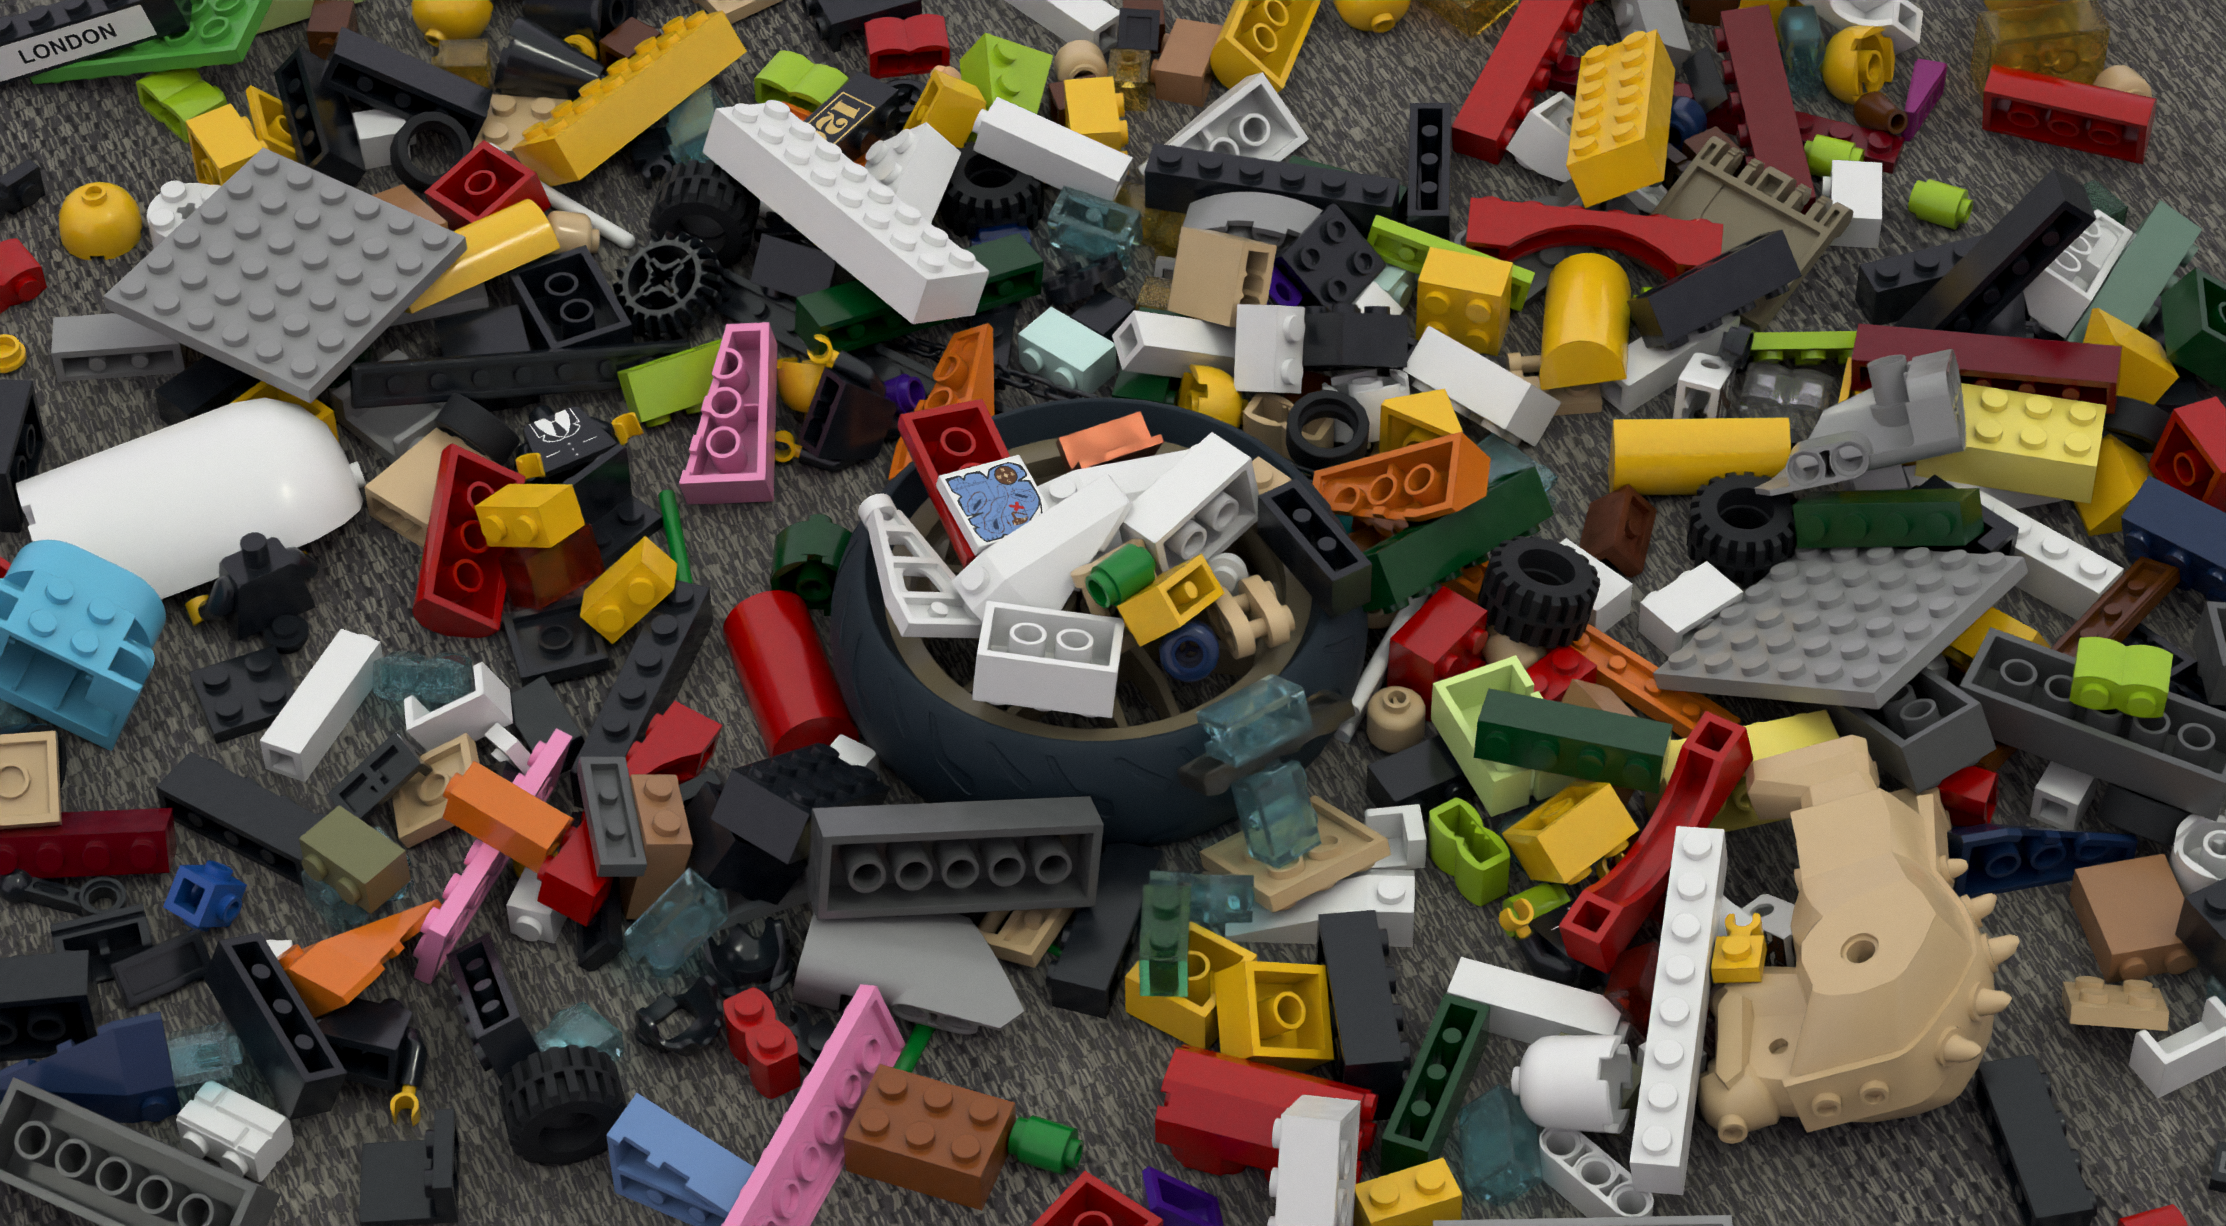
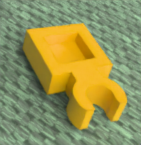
(1741, 953)

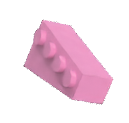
(736, 433)

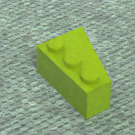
(1006, 72)

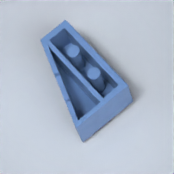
(673, 1166)

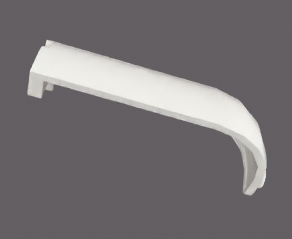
(194, 489)

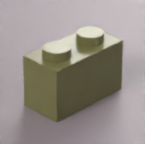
(354, 859)

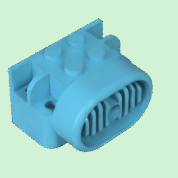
(76, 638)

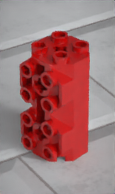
(1225, 1109)

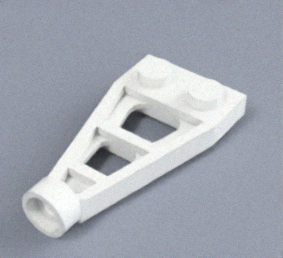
(914, 612)

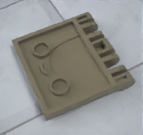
(1751, 206)

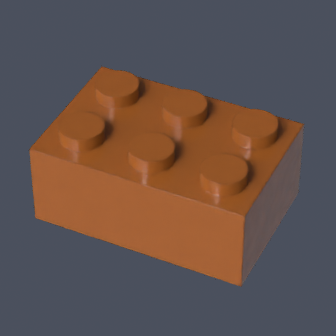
(929, 1137)

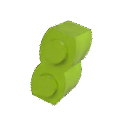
(797, 81)
(177, 97)
(2121, 677)
(1468, 851)

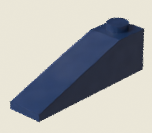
(2029, 857)
(116, 1074)

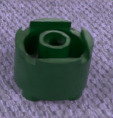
(808, 560)

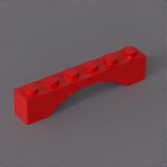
(1519, 229)
(674, 745)
(1617, 905)

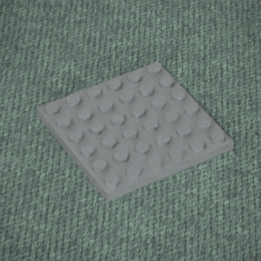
(286, 274)
(1841, 624)

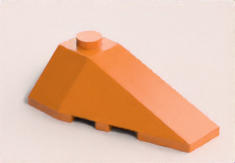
(960, 376)
(1408, 481)
(345, 964)

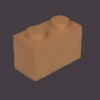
(1184, 65)

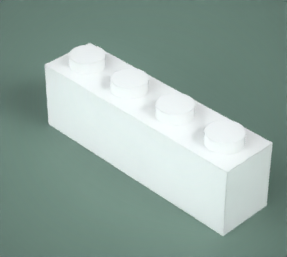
(2057, 567)

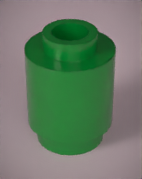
(1121, 575)
(1045, 1144)

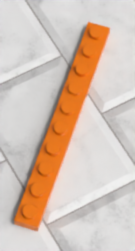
(1617, 666)

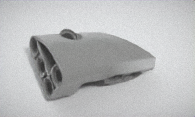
(1904, 418)
(924, 965)

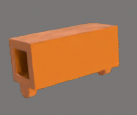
(504, 816)

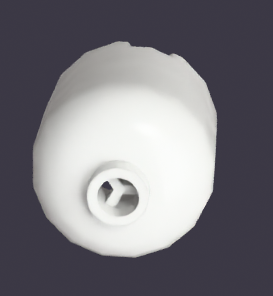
(1575, 1082)

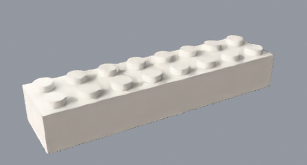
(846, 212)

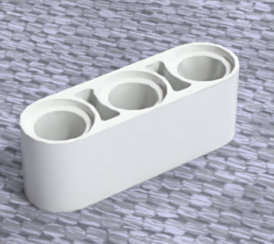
(1575, 1164)

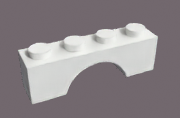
(1898, 18)

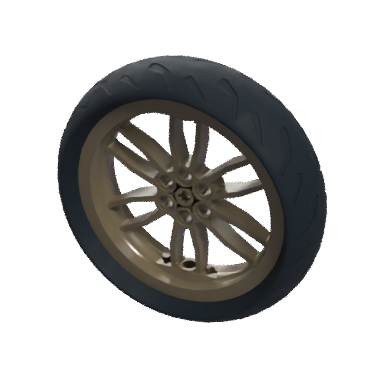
(975, 752)

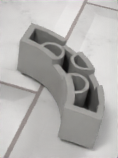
(1253, 216)

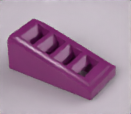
(1924, 92)

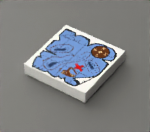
(991, 500)

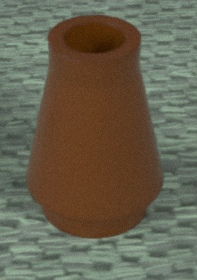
(1879, 113)

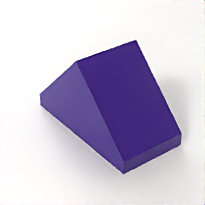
(1178, 1201)

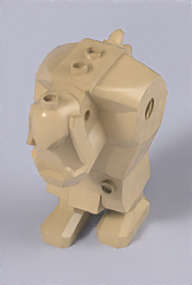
(1889, 962)

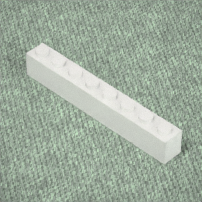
(1678, 1011)

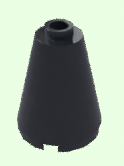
(583, 17)
(543, 64)

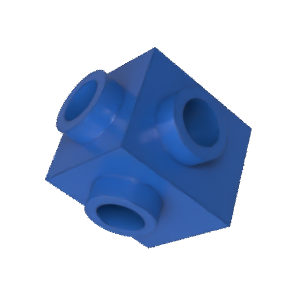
(205, 895)

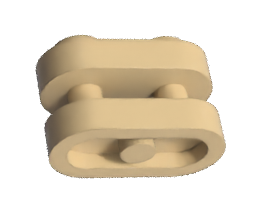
(1263, 610)

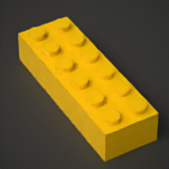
(629, 98)
(1621, 118)

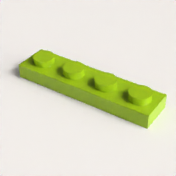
(1409, 247)

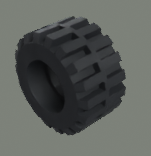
(989, 195)
(708, 206)
(1740, 529)
(1538, 591)
(561, 1104)

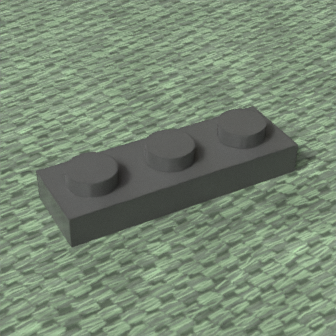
(611, 817)

